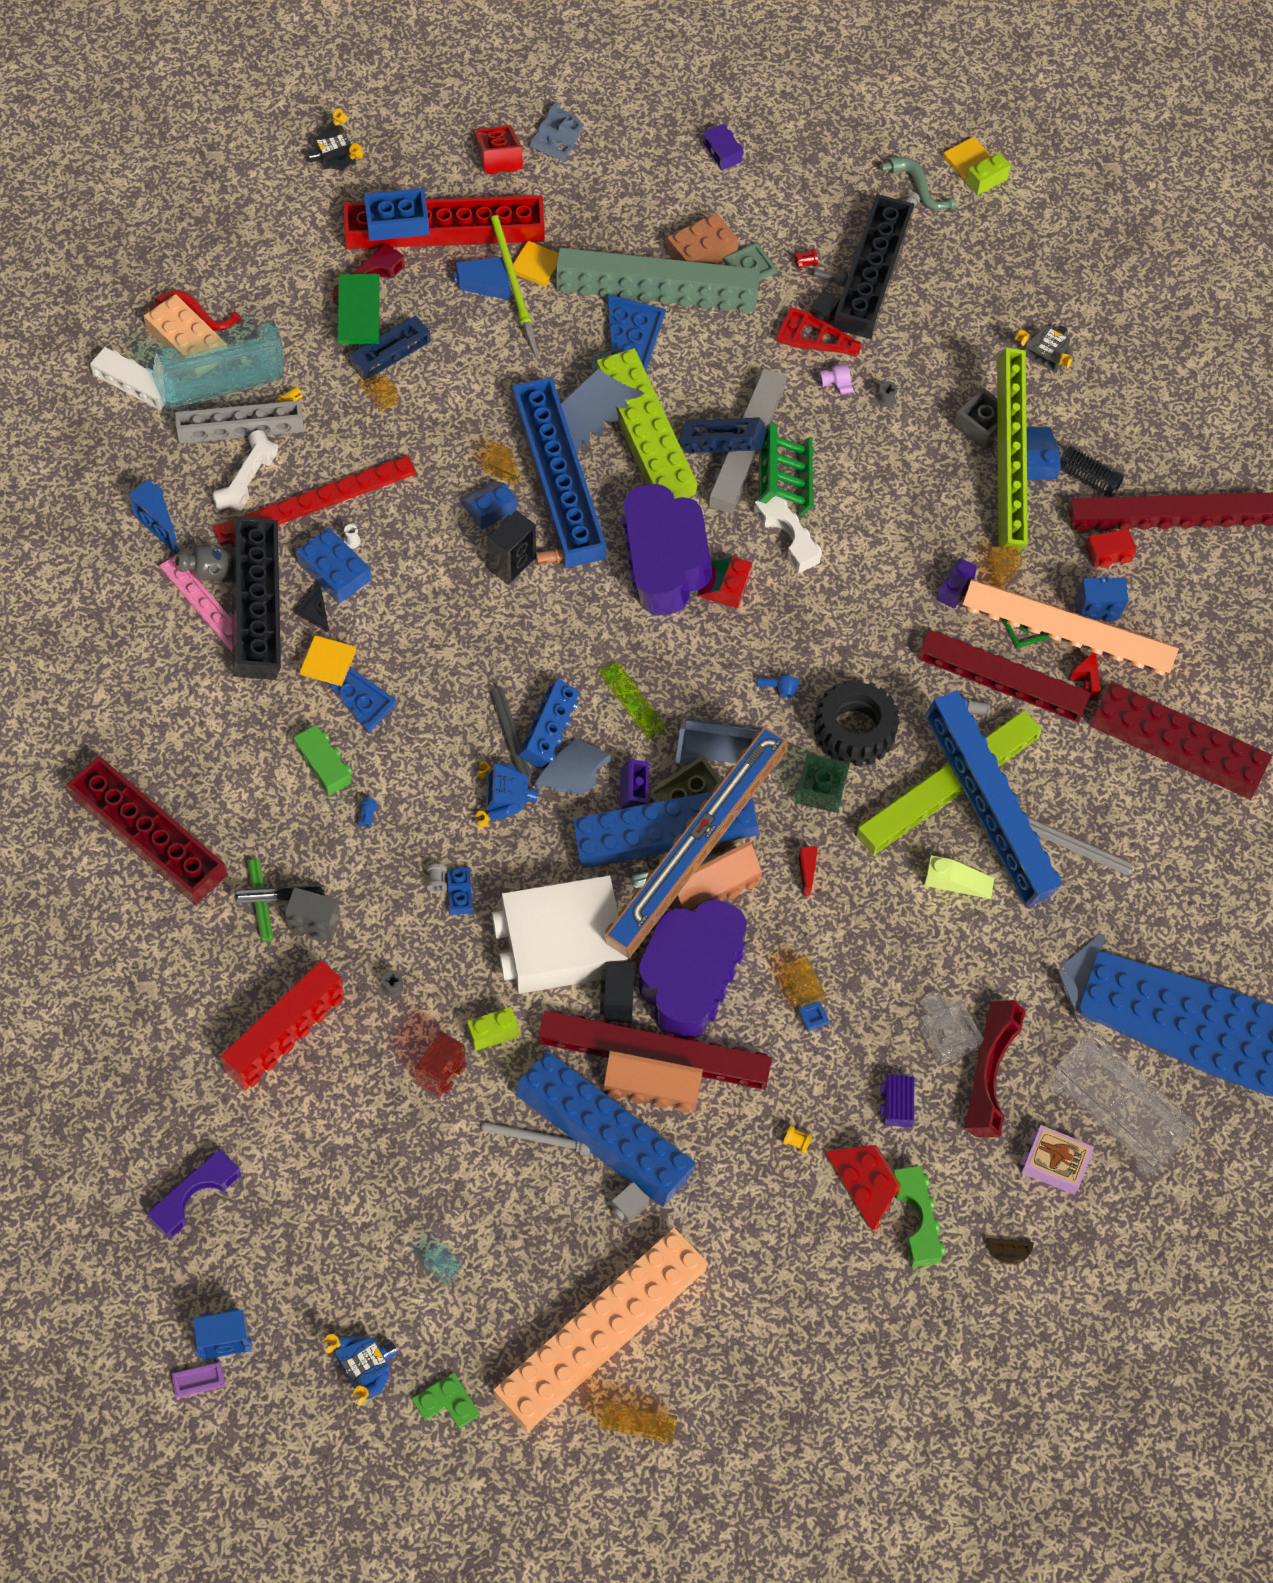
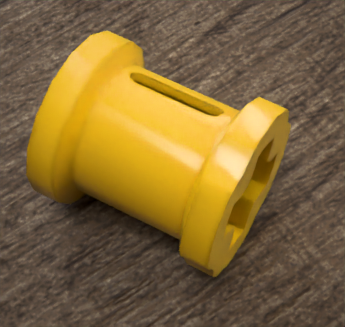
(797, 1139)

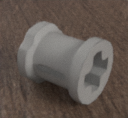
(437, 878)

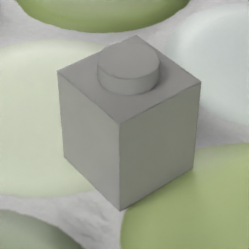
(629, 1203)

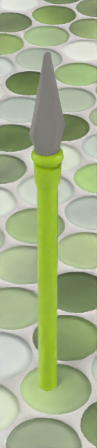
(524, 317)

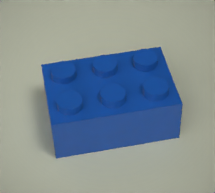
(396, 214)
(333, 565)

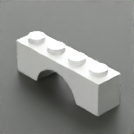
(803, 551)

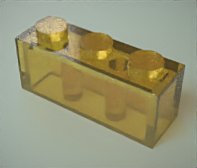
(638, 1421)

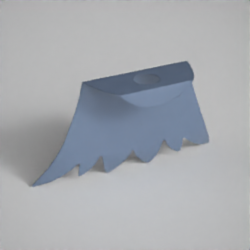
(593, 404)
(1078, 971)

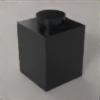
(825, 307)

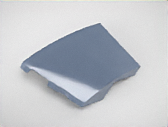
(560, 127)
(574, 768)

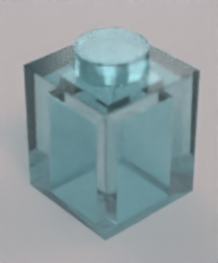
(443, 1265)

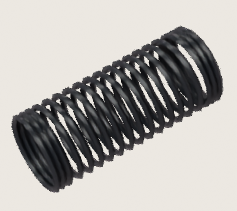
(1097, 470)

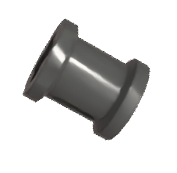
(887, 394)
(392, 976)

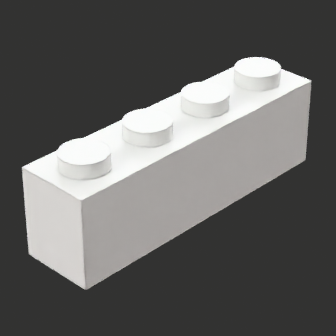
(127, 376)

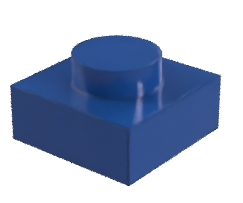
(813, 1016)

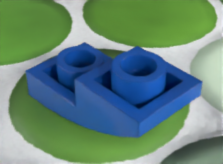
(459, 891)

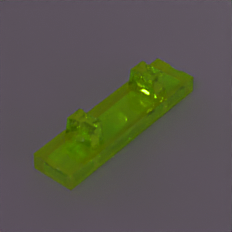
(632, 700)

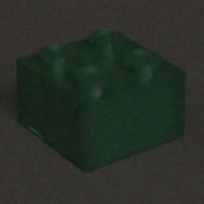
(822, 783)

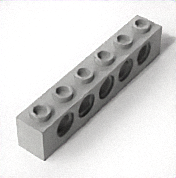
(239, 421)

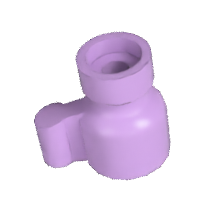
(839, 376)

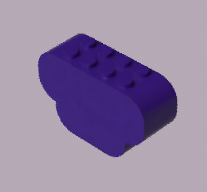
(665, 548)
(691, 965)

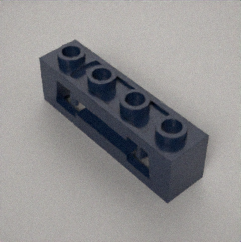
(391, 347)
(723, 435)

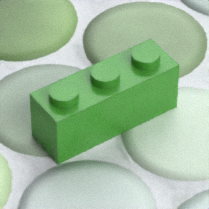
(323, 759)

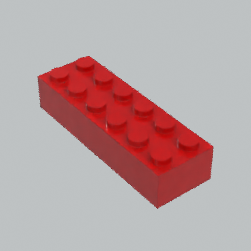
(283, 1026)

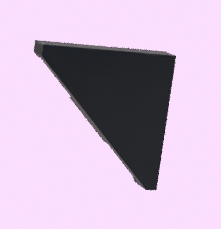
(313, 609)

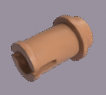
(549, 556)

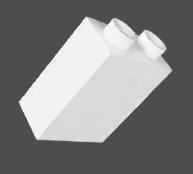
(557, 933)

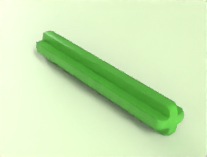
(261, 907)

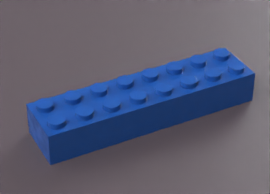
(648, 829)
(605, 1128)

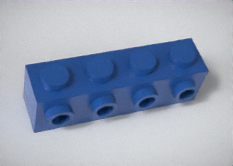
(549, 723)

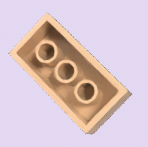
(180, 328)

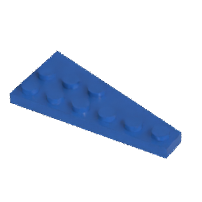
(634, 326)

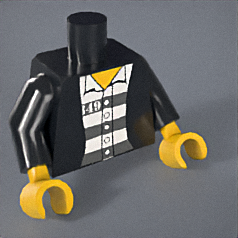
(334, 146)

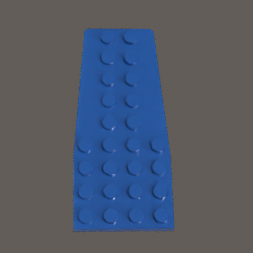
(1184, 1019)

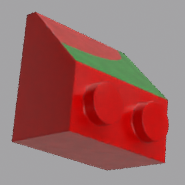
(727, 581)

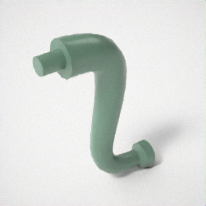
(906, 164)

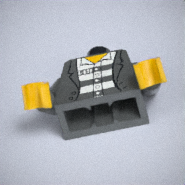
(1047, 347)

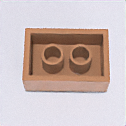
(703, 241)

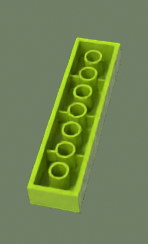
(648, 428)

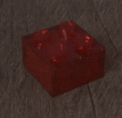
(441, 1065)

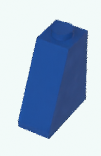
(483, 277)

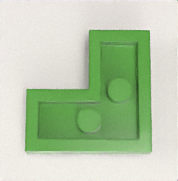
(449, 1395)

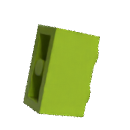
(988, 173)
(493, 1028)

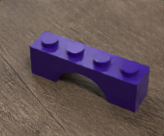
(215, 1173)

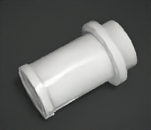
(351, 536)

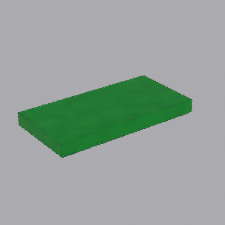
(358, 309)

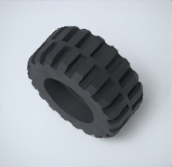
(860, 698)

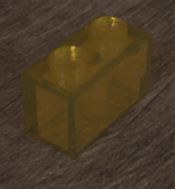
(801, 983)

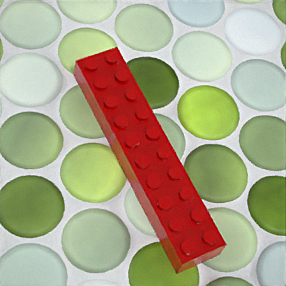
(458, 222)

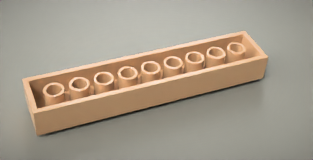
(1071, 626)
(600, 1330)

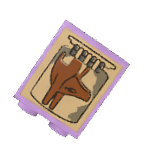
(1056, 1159)

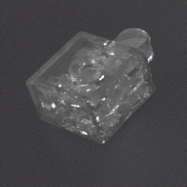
(948, 1029)

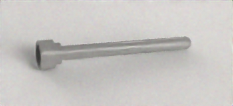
(536, 1136)

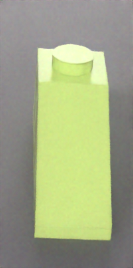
(957, 877)

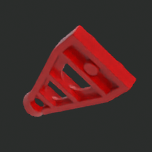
(794, 325)

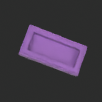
(198, 1379)

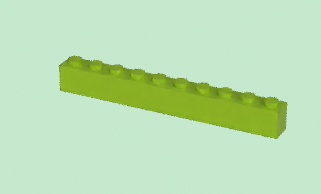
(1012, 449)
(941, 787)

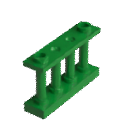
(769, 472)

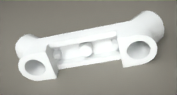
(237, 493)

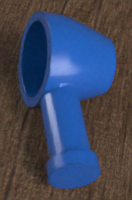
(786, 684)

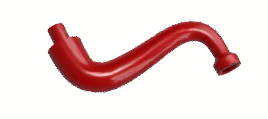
(192, 303)

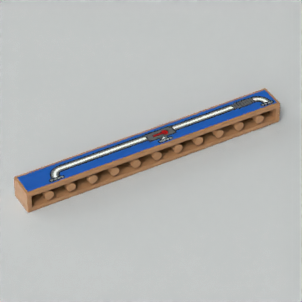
(696, 842)

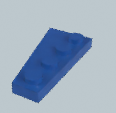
(364, 699)

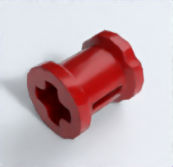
(806, 259)

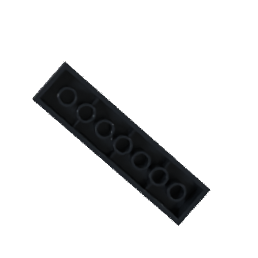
(873, 266)
(255, 598)

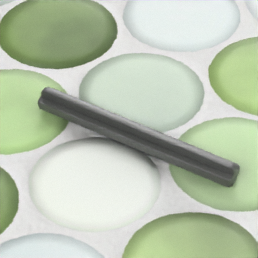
(510, 730)

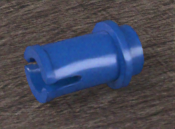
(367, 812)

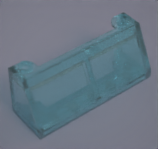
(220, 369)

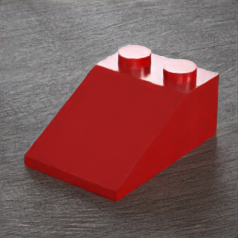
(498, 149)

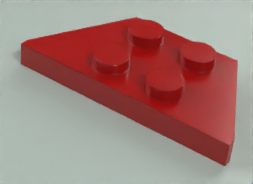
(867, 1180)

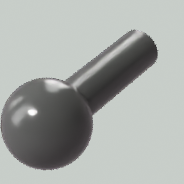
(840, 278)

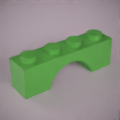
(924, 1246)

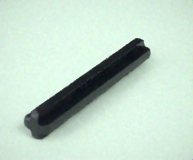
(272, 894)

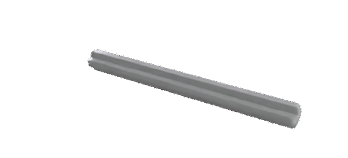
(1081, 847)

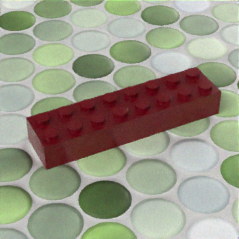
(1181, 740)
(147, 830)

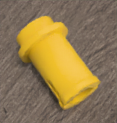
(291, 395)

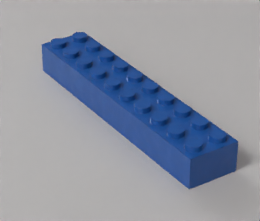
(559, 472)
(992, 799)

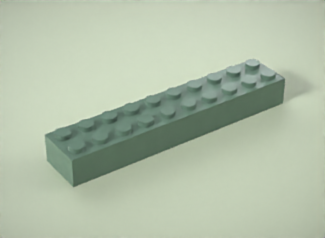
(657, 280)

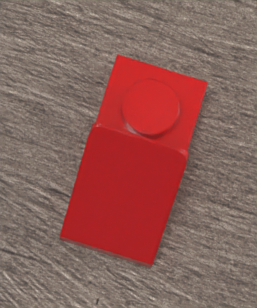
(1089, 673)

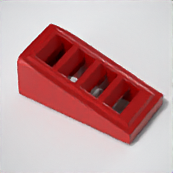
(807, 863)

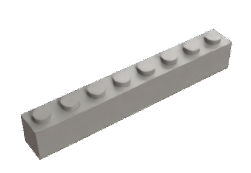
(738, 464)

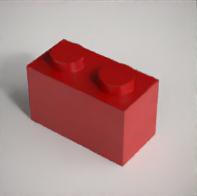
(1111, 548)

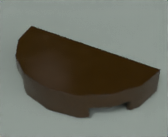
(1009, 1251)

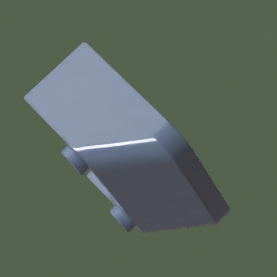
(713, 739)

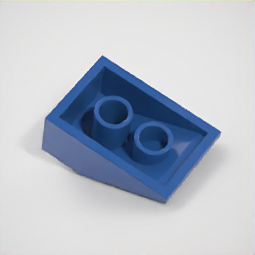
(1042, 454)
(151, 510)

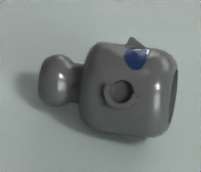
(205, 563)

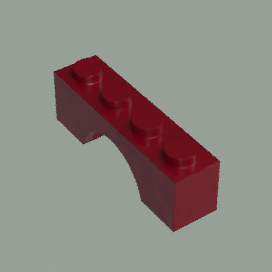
(385, 262)

